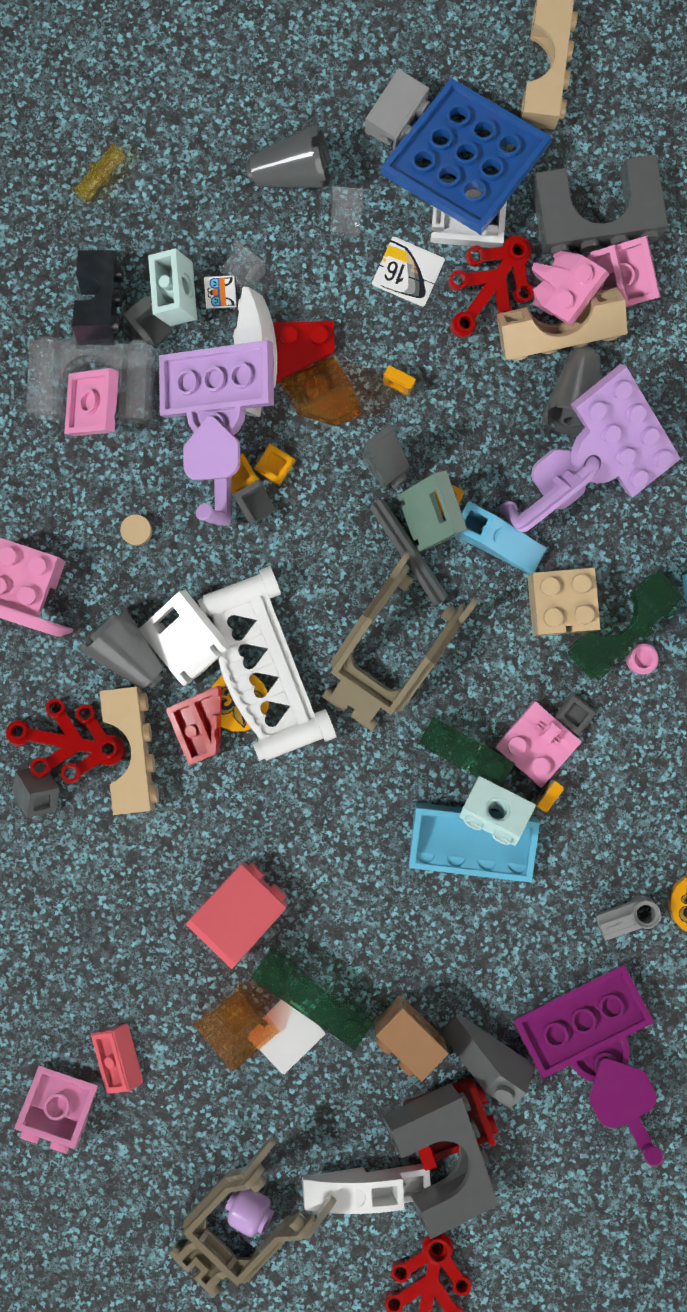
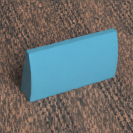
(448, 845)

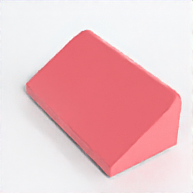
(117, 1059)

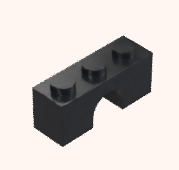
(97, 318)

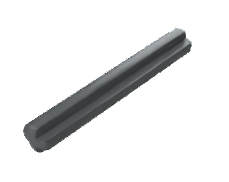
(402, 544)

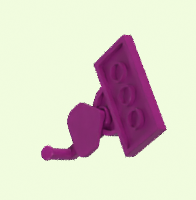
(583, 1030)

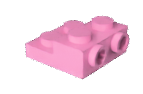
(56, 1109)

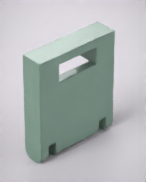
(424, 514)

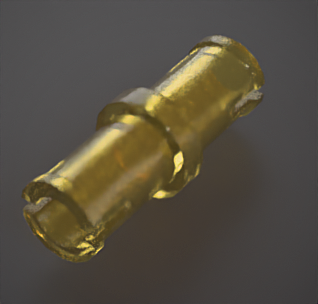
(99, 173)

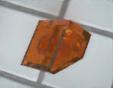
(322, 393)
(236, 1027)

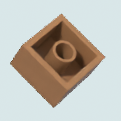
(410, 1039)

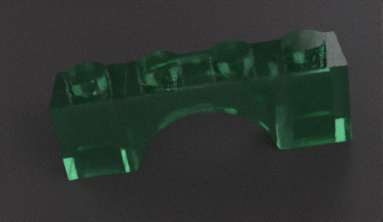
(650, 602)
(297, 989)

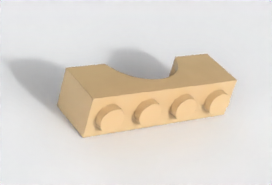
(551, 30)
(600, 320)
(134, 789)

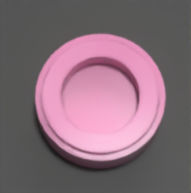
(642, 659)

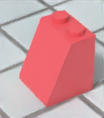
(238, 913)

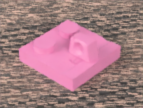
(91, 402)
(537, 744)

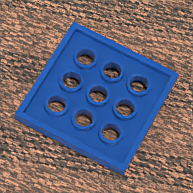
(469, 174)

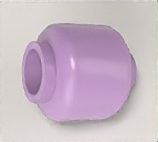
(249, 1212)

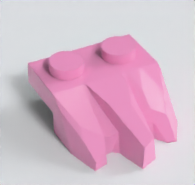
(629, 269)
(567, 285)

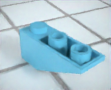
(500, 539)

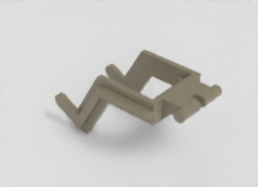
(364, 691)
(212, 1255)

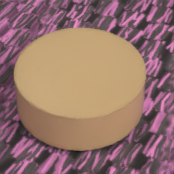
(136, 530)

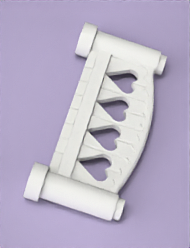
(299, 724)

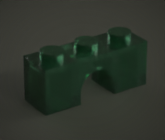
(464, 752)

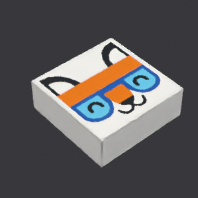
(220, 292)

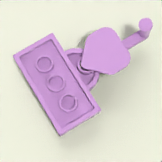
(209, 387)
(617, 441)

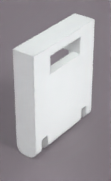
(455, 233)
(188, 641)

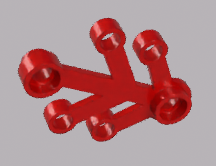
(494, 281)
(70, 743)
(429, 1284)

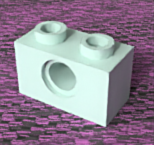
(172, 287)
(488, 796)

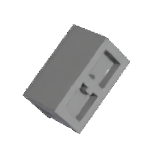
(397, 109)

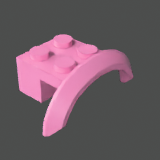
(25, 583)

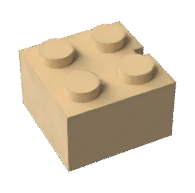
(562, 601)

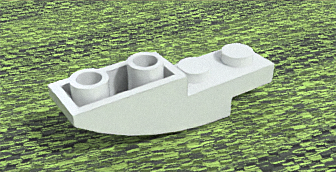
(255, 325)
(365, 1191)

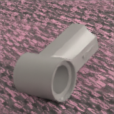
(624, 917)

